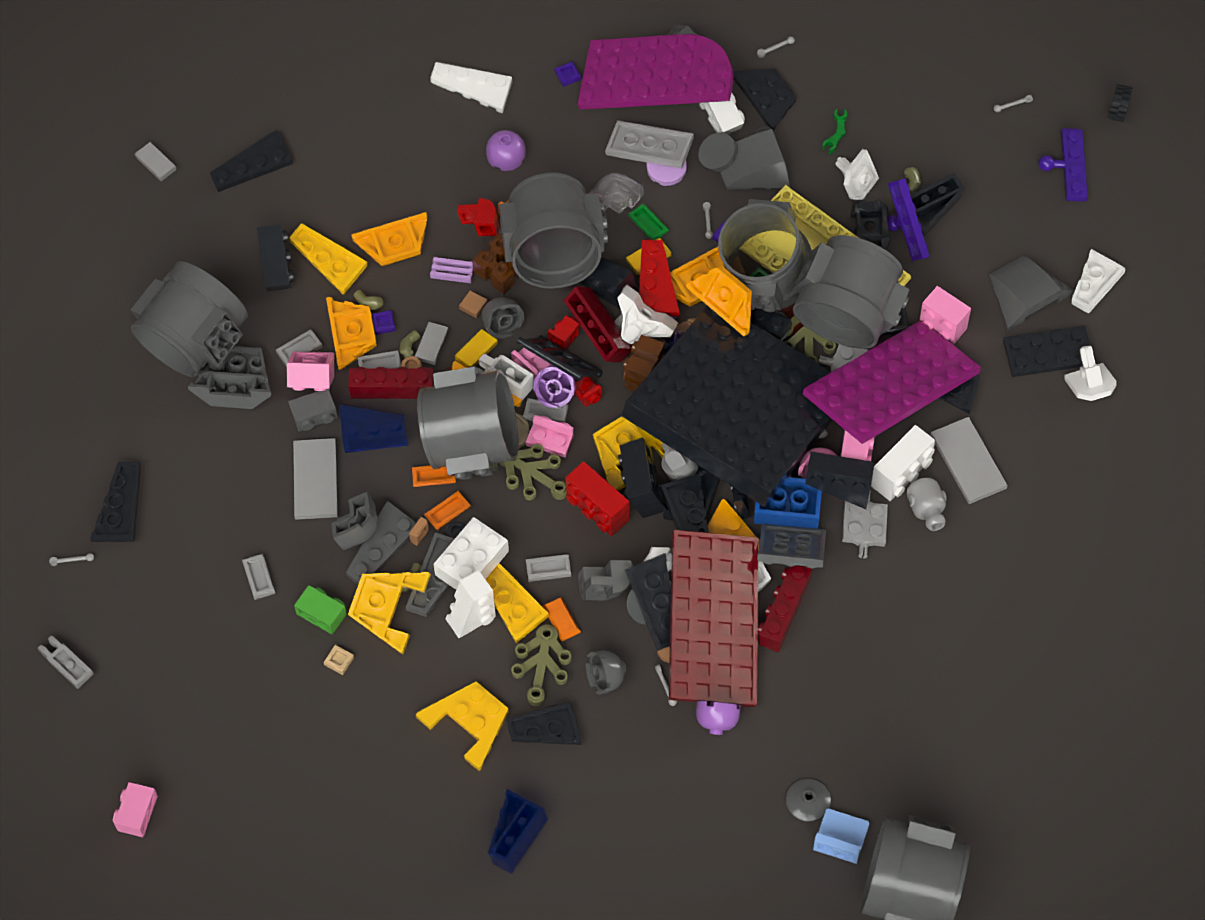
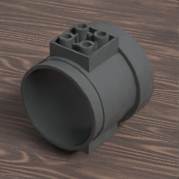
(553, 230)
(774, 290)
(850, 291)
(188, 319)
(468, 422)
(915, 871)

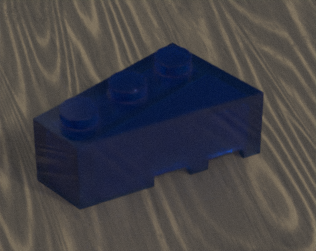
(371, 429)
(516, 831)

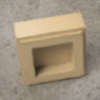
(338, 659)

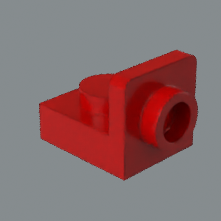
(588, 392)

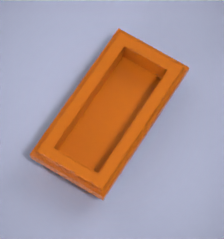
(428, 476)
(447, 510)
(561, 619)

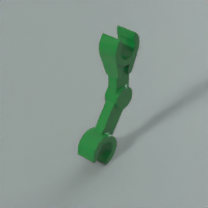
(840, 133)

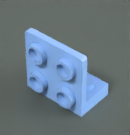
(841, 835)

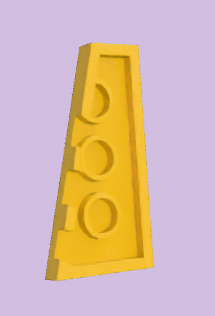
(329, 258)
(515, 605)

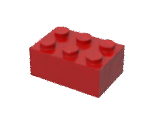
(597, 499)

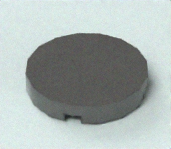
(717, 151)

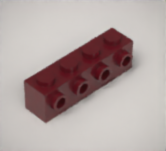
(597, 324)
(388, 382)
(785, 607)

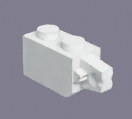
(518, 378)

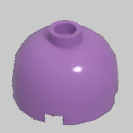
(505, 150)
(554, 387)
(717, 716)

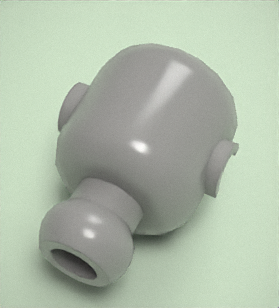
(928, 502)

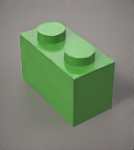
(320, 609)

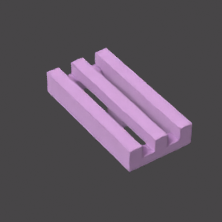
(454, 267)

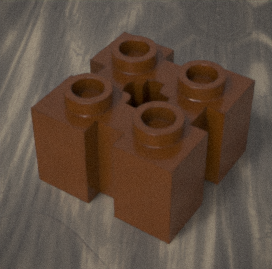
(494, 266)
(646, 355)

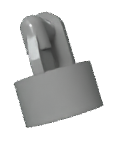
(676, 465)

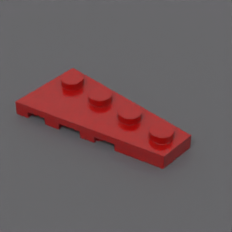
(655, 279)

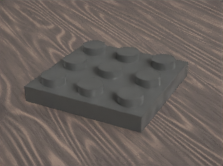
(791, 545)

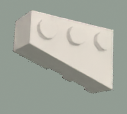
(724, 115)
(472, 606)

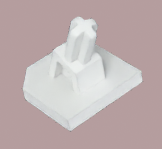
(858, 175)
(1091, 380)

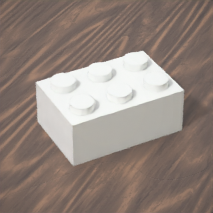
(903, 463)
(472, 550)

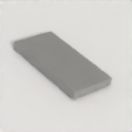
(649, 144)
(968, 460)
(315, 479)

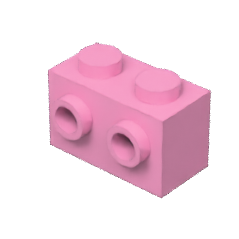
(135, 809)

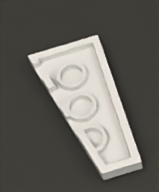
(482, 86)

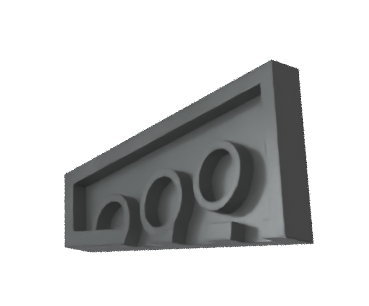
(388, 539)
(421, 602)

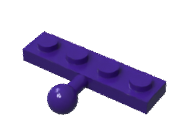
(1072, 163)
(907, 220)

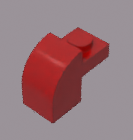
(482, 216)

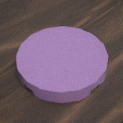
(666, 175)

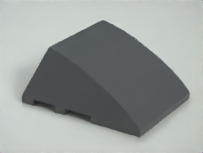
(756, 163)
(1024, 289)
(236, 382)

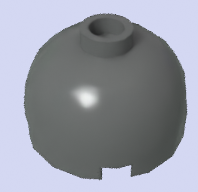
(501, 317)
(605, 671)

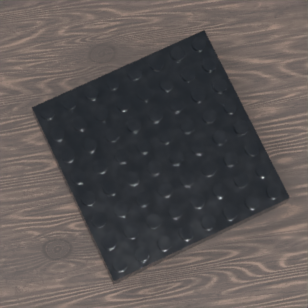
(732, 404)

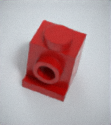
(564, 332)

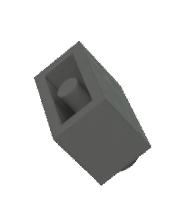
(313, 410)

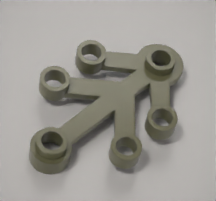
(808, 337)
(531, 470)
(542, 661)

